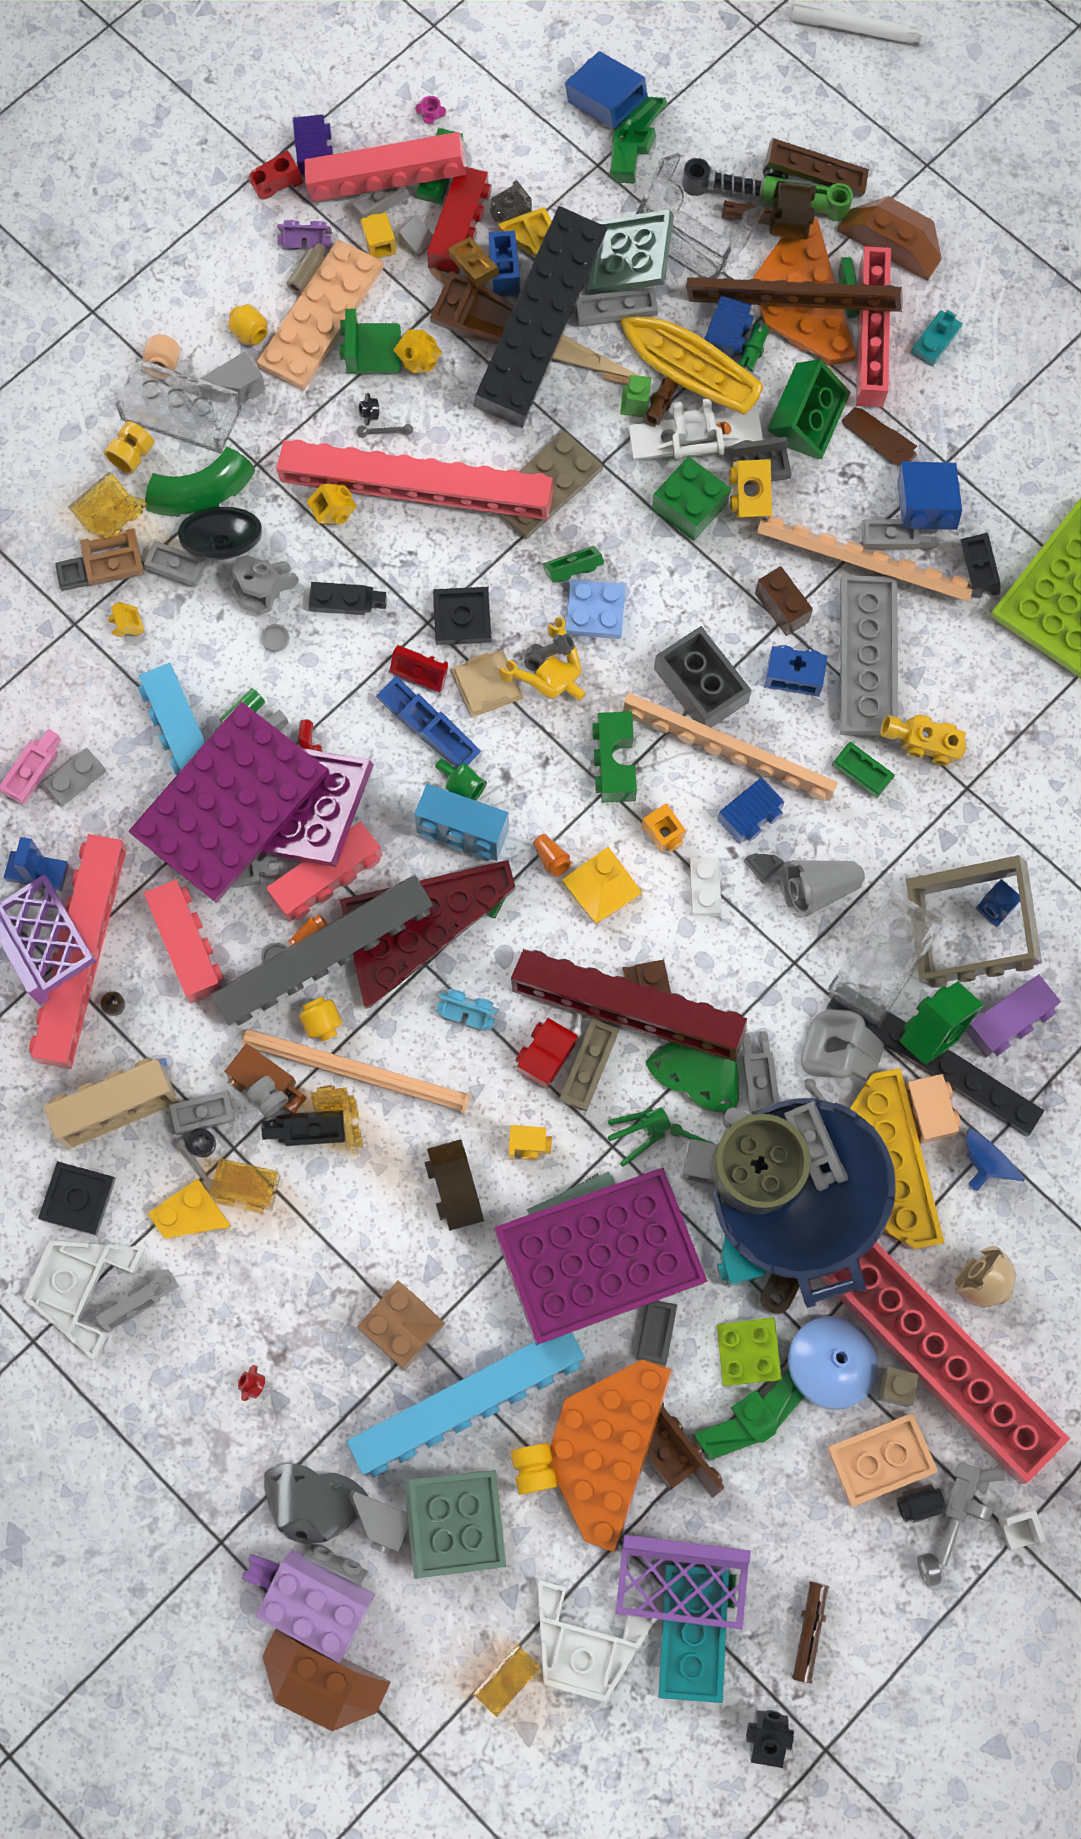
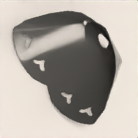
(310, 1502)

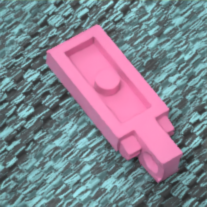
(30, 767)

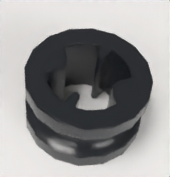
(195, 1137)

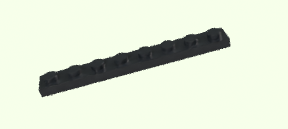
(961, 1075)

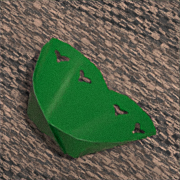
(697, 1074)

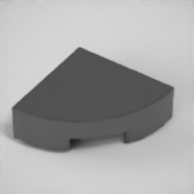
(763, 865)

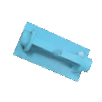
(456, 1004)

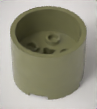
(781, 1152)

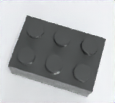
(702, 678)

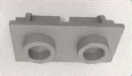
(326, 1559)

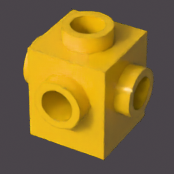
(418, 351)
(331, 504)

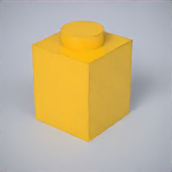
(378, 235)

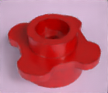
(251, 1383)

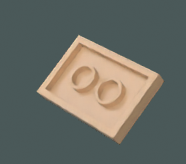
(882, 1459)

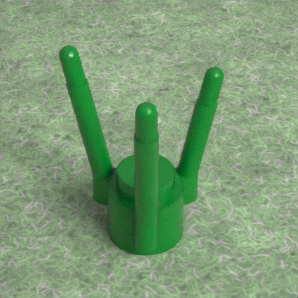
(651, 1121)

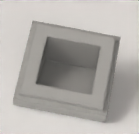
(415, 236)

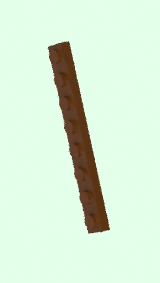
(796, 294)

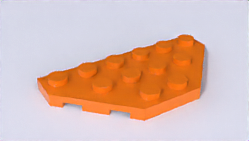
(811, 329)
(604, 1447)

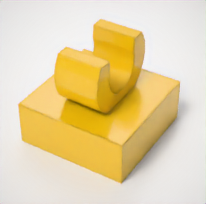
(127, 620)

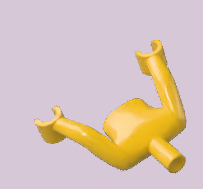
(553, 675)

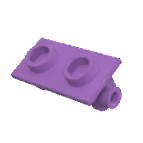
(294, 233)

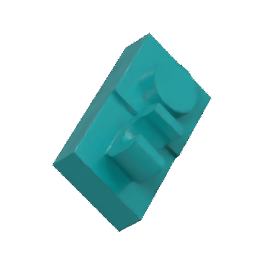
(937, 337)

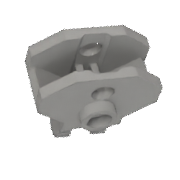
(261, 581)

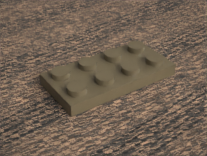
(571, 471)

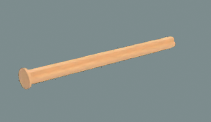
(357, 1070)

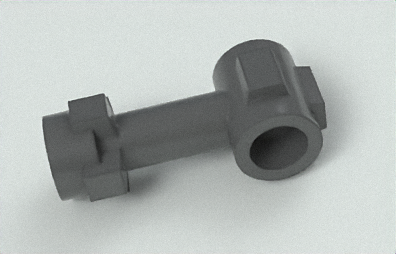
(536, 653)

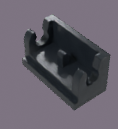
(981, 564)

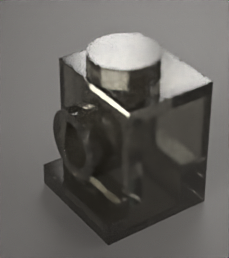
(510, 203)

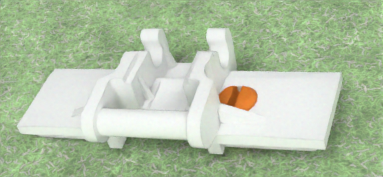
(694, 427)

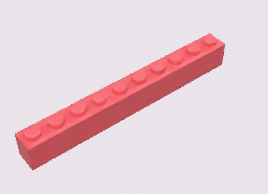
(416, 479)

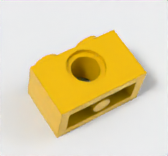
(760, 474)

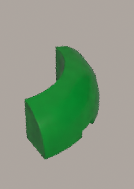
(201, 489)

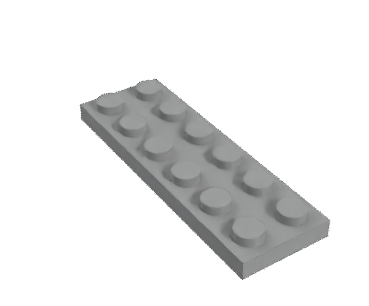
(868, 653)

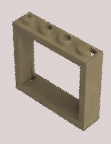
(970, 875)

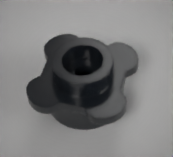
(369, 409)

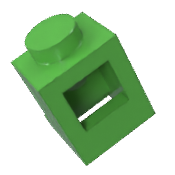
(636, 396)

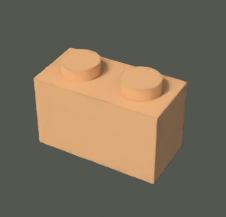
(932, 1108)

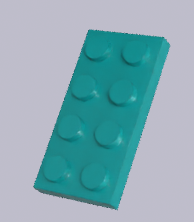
(693, 1653)

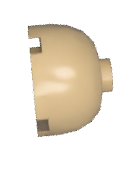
(988, 1279)

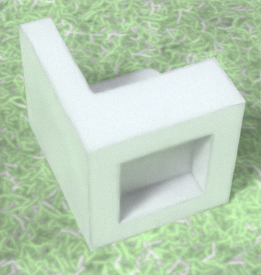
(1022, 1529)

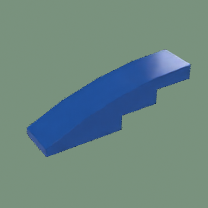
(427, 723)

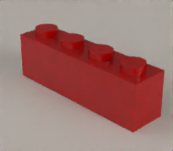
(458, 217)

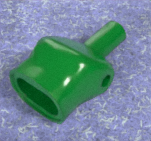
(462, 780)

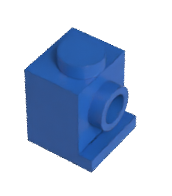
(998, 903)

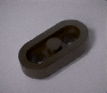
(783, 1287)

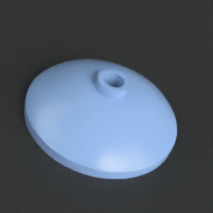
(817, 1371)

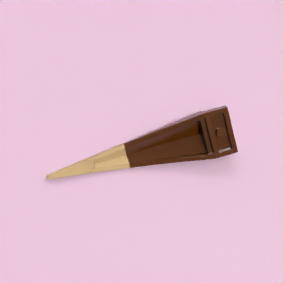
(484, 314)

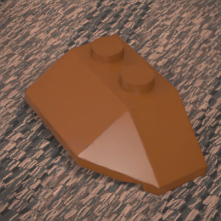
(897, 227)
(319, 1686)

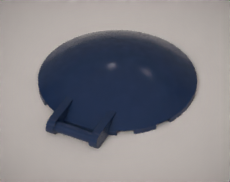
(824, 1228)

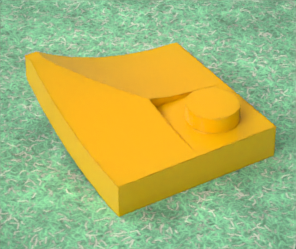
(602, 886)

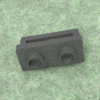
(770, 448)

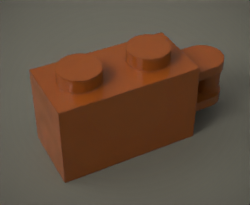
(252, 1066)

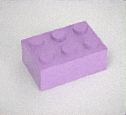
(315, 1606)

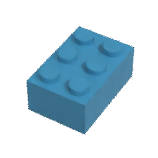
(461, 823)

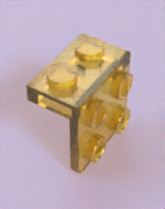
(106, 507)
(332, 1099)

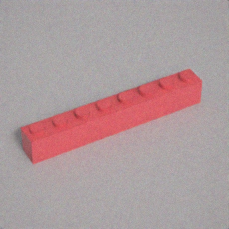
(90, 910)

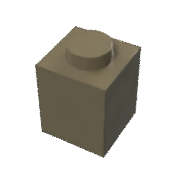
(897, 1387)

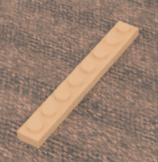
(876, 560)
(735, 749)

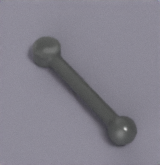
(362, 431)

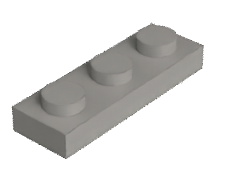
(616, 306)

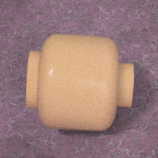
(162, 351)

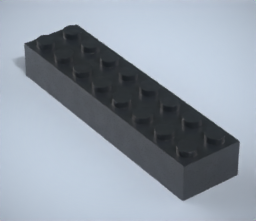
(540, 316)

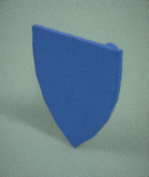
(988, 1161)

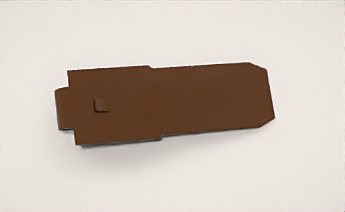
(880, 436)

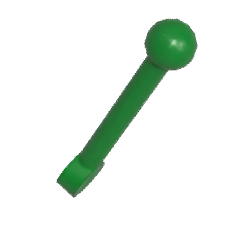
(676, 1130)

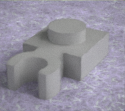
(257, 868)

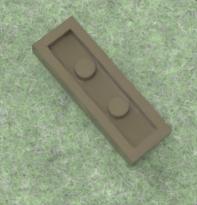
(589, 1065)

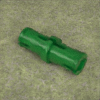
(754, 347)

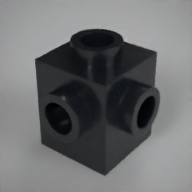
(769, 1738)

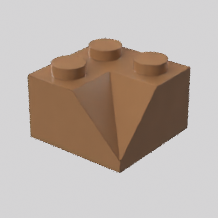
(401, 1325)

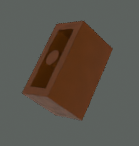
(783, 601)

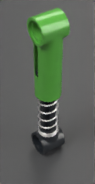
(700, 177)

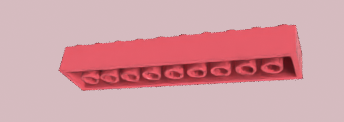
(952, 1366)

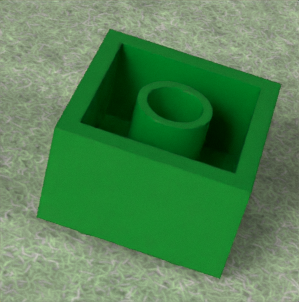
(691, 498)
(940, 1022)

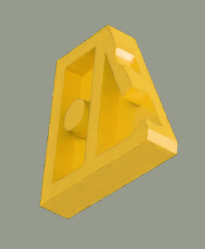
(529, 230)
(188, 1213)

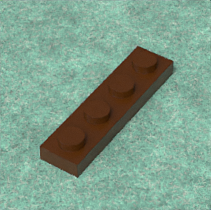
(815, 166)

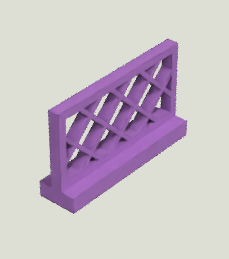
(21, 956)
(689, 1553)

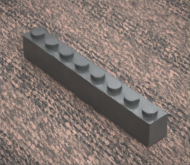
(321, 950)

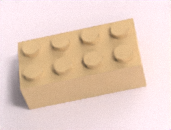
(110, 1104)

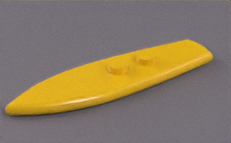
(692, 362)

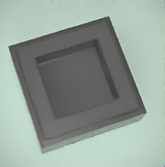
(71, 574)

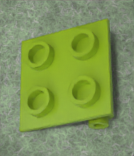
(749, 1352)

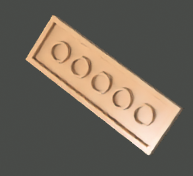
(315, 318)

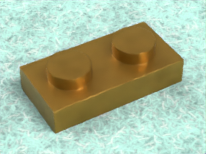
(473, 261)

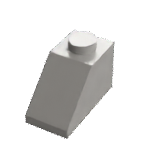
(238, 375)
(380, 1522)

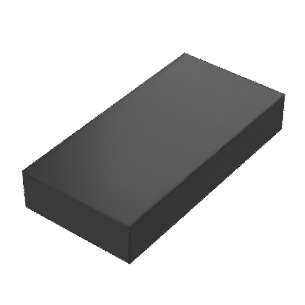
(656, 1332)

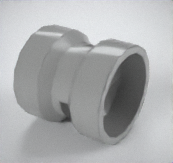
(267, 1096)

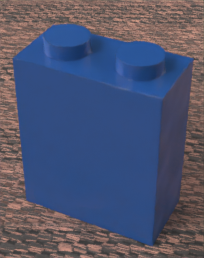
(606, 89)
(929, 495)

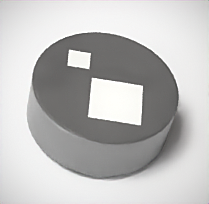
(929, 1569)

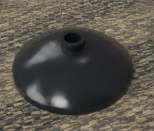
(220, 532)

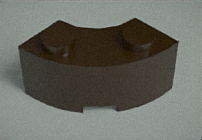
(455, 1185)

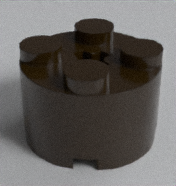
(791, 210)

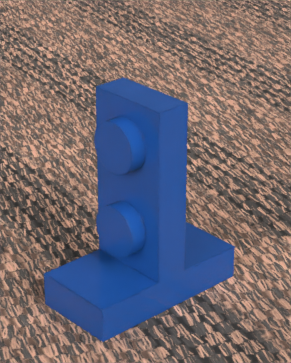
(29, 864)

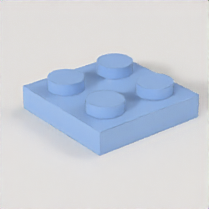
(595, 609)

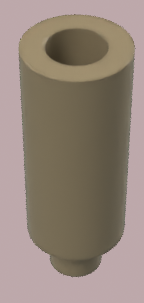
(306, 268)

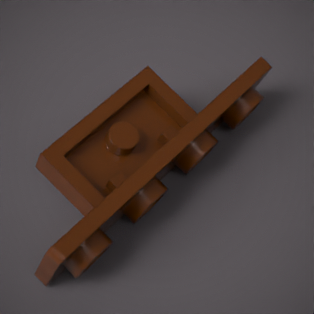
(677, 1458)

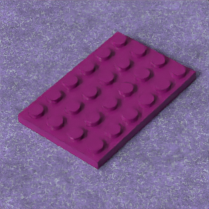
(228, 802)
(599, 1255)

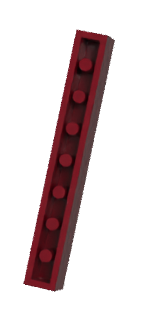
(629, 1004)

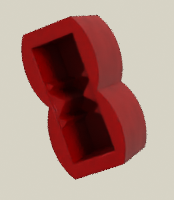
(546, 1053)

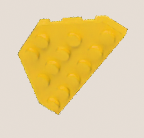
(887, 1108)

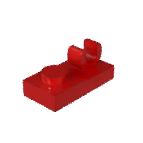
(418, 668)

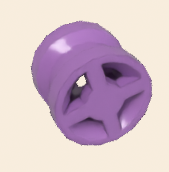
(260, 1571)

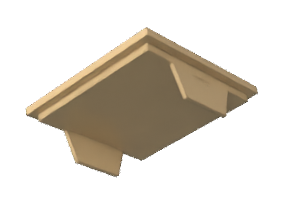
(481, 684)

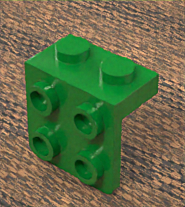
(369, 346)

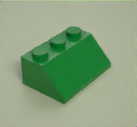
(809, 408)

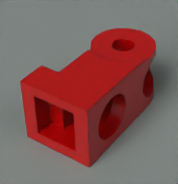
(275, 176)

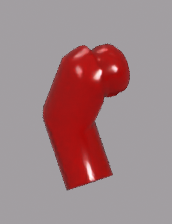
(305, 736)

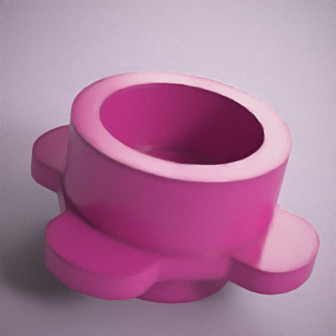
(430, 103)

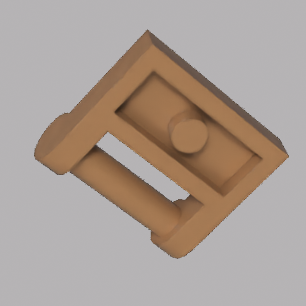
(112, 564)

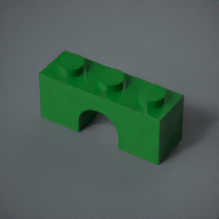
(616, 780)

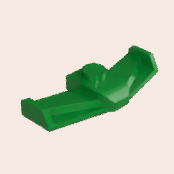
(634, 138)
(755, 1420)

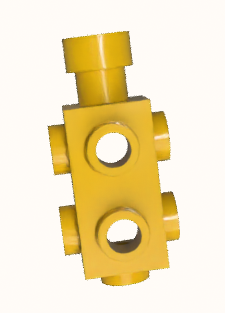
(933, 745)

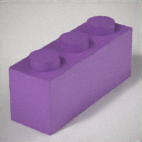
(1013, 1017)

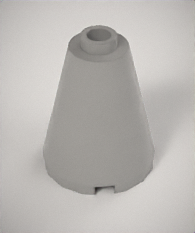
(816, 884)

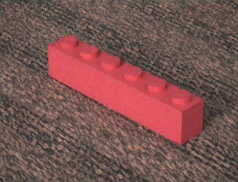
(385, 167)
(873, 332)

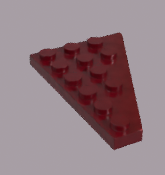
(457, 902)

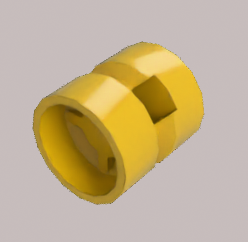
(131, 444)
(533, 1468)

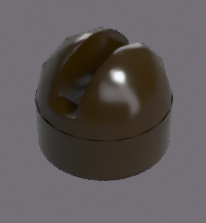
(117, 1005)

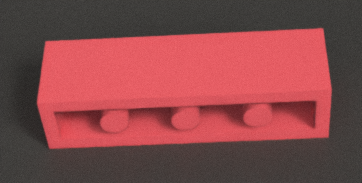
(315, 882)
(183, 941)

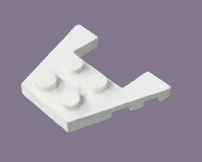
(66, 1282)
(583, 1658)

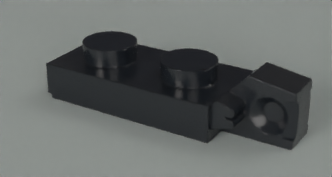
(345, 598)
(306, 1128)

